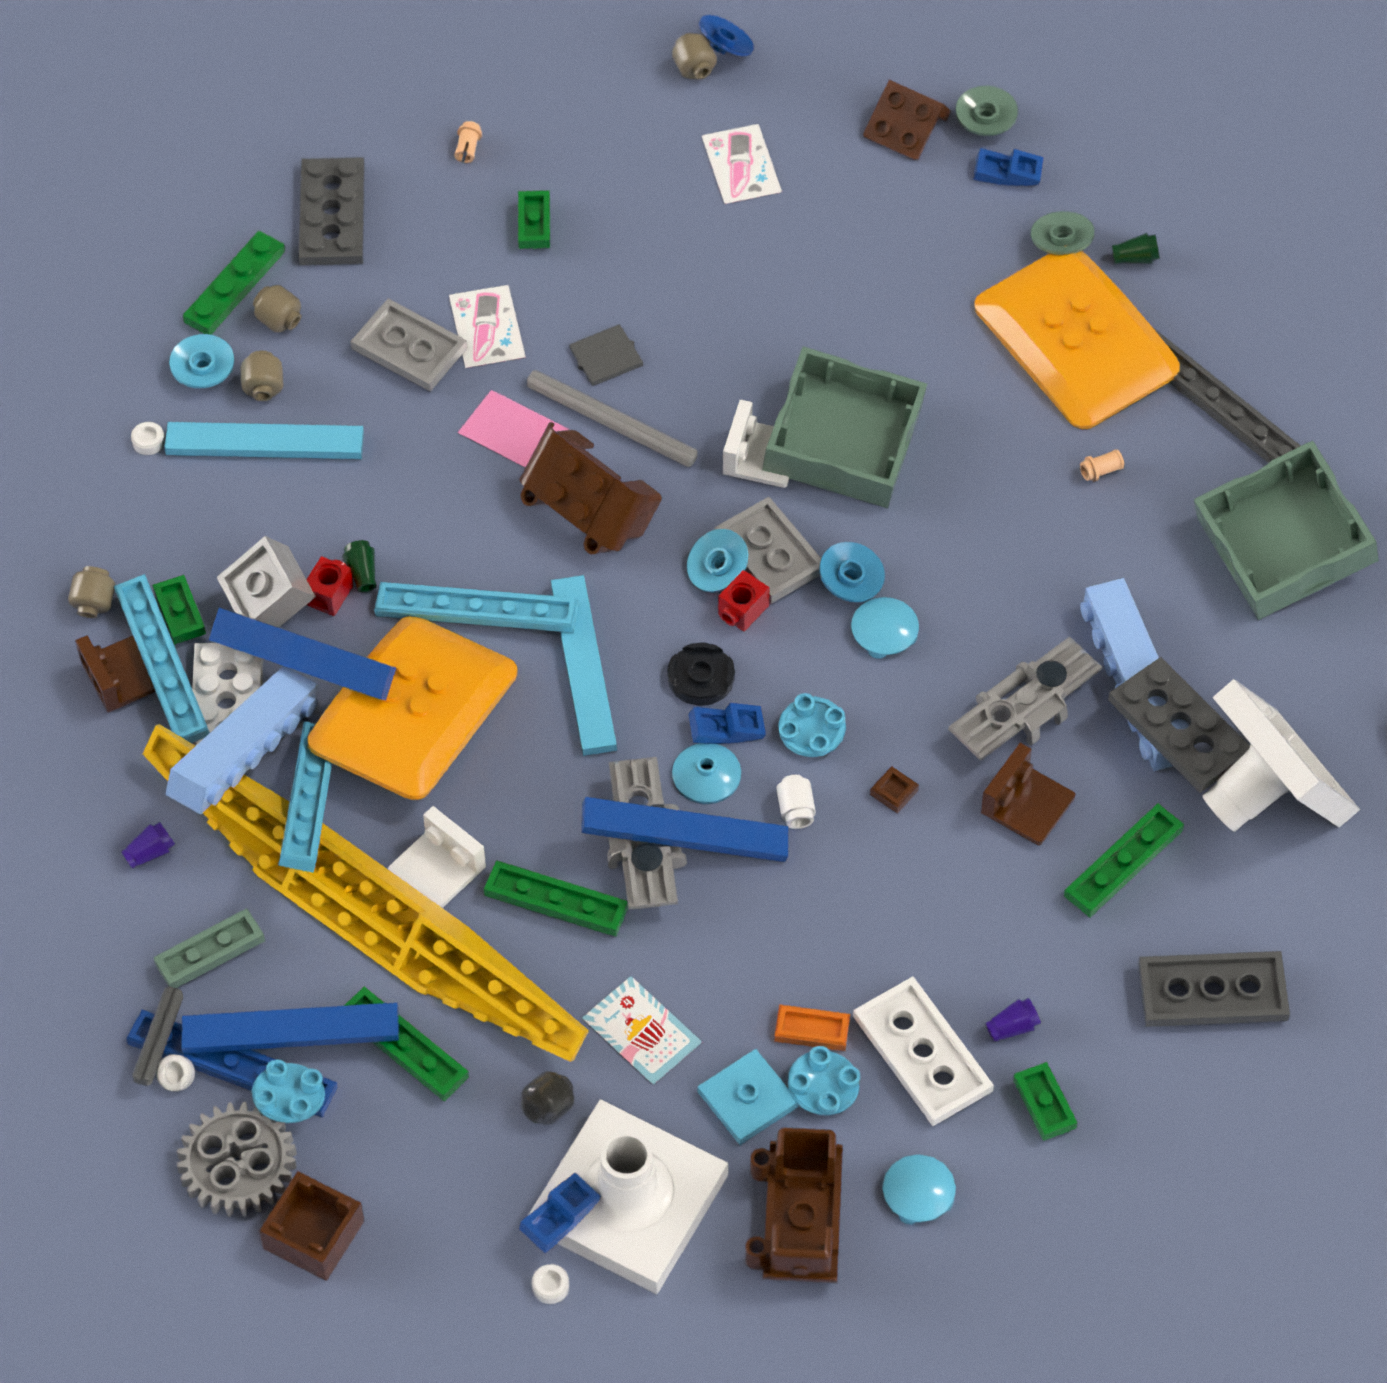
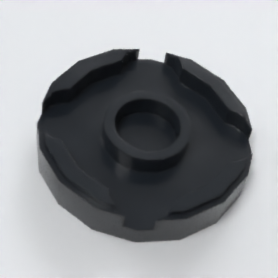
(701, 674)

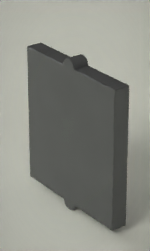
(606, 355)

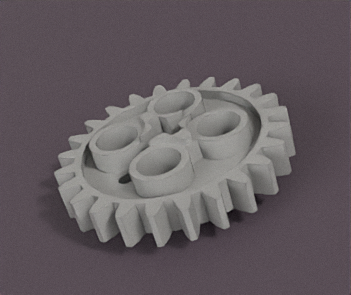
(249, 1185)

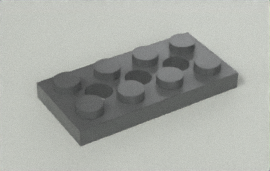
(348, 222)
(1181, 703)
(1225, 969)

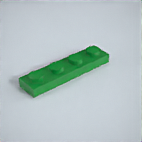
(234, 283)
(1123, 860)
(556, 898)
(418, 1054)

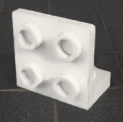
(746, 448)
(440, 859)

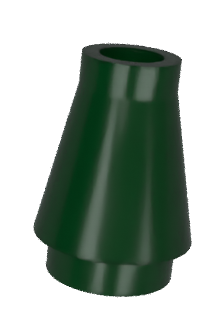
(1139, 249)
(361, 560)

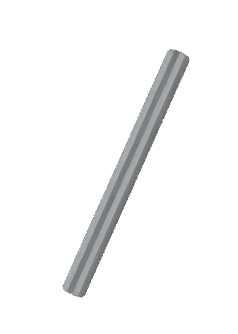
(612, 418)

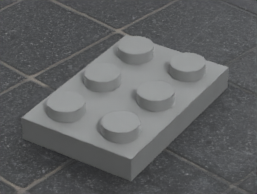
(409, 344)
(775, 548)

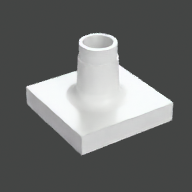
(1271, 766)
(649, 1191)

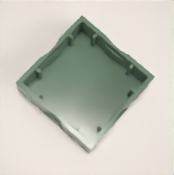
(844, 427)
(1286, 530)

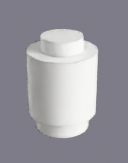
(796, 801)

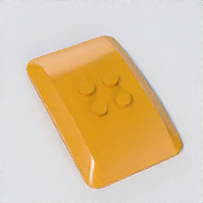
(1077, 337)
(432, 709)

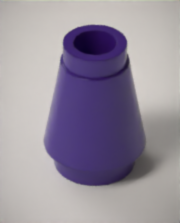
(148, 845)
(1014, 1020)

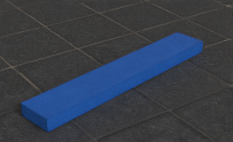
(302, 654)
(684, 829)
(290, 1028)
(235, 1067)

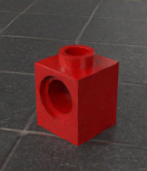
(743, 589)
(329, 597)

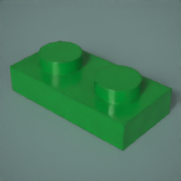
(533, 219)
(179, 609)
(1045, 1101)

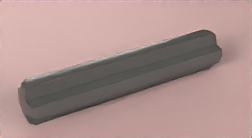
(157, 1036)

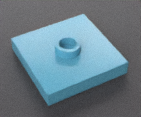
(747, 1096)

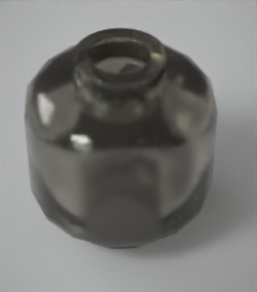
(547, 1098)

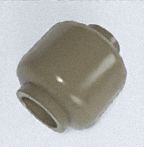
(694, 56)
(277, 308)
(262, 374)
(91, 592)

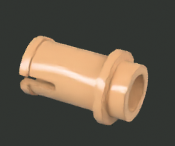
(468, 134)
(1092, 467)

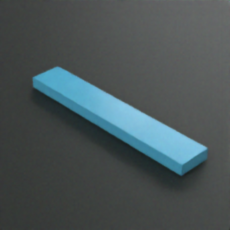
(264, 440)
(477, 607)
(161, 659)
(586, 672)
(305, 807)

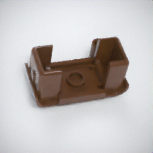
(587, 491)
(800, 1208)

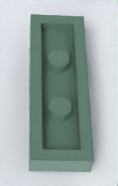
(209, 949)

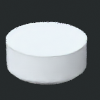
(148, 438)
(175, 1073)
(550, 1284)

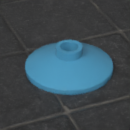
(857, 562)

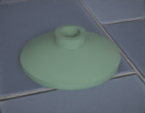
(986, 110)
(1061, 229)

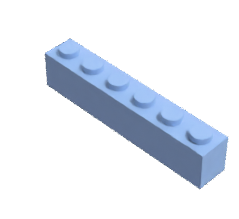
(1125, 645)
(242, 740)

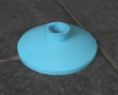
(198, 352)
(710, 553)
(706, 785)

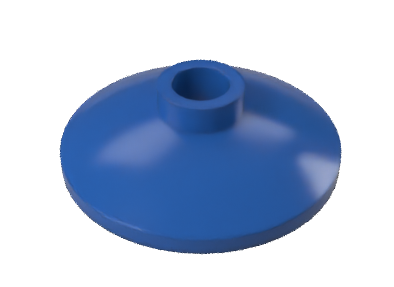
(725, 36)

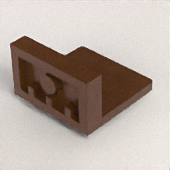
(904, 120)
(115, 671)
(1025, 798)

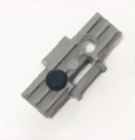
(1032, 705)
(645, 866)

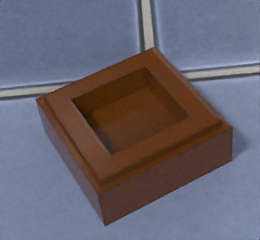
(894, 789)

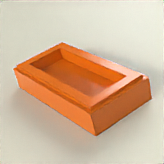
(812, 1027)

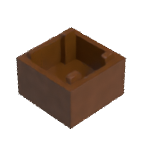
(312, 1225)

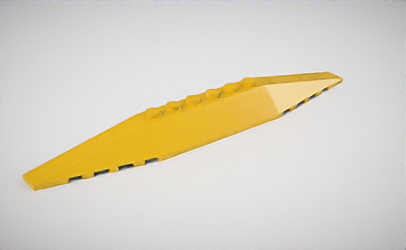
(382, 914)

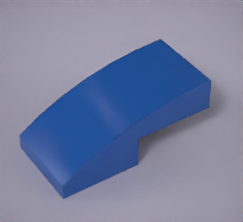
(1013, 170)
(731, 725)
(560, 1213)

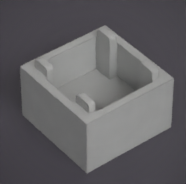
(266, 583)

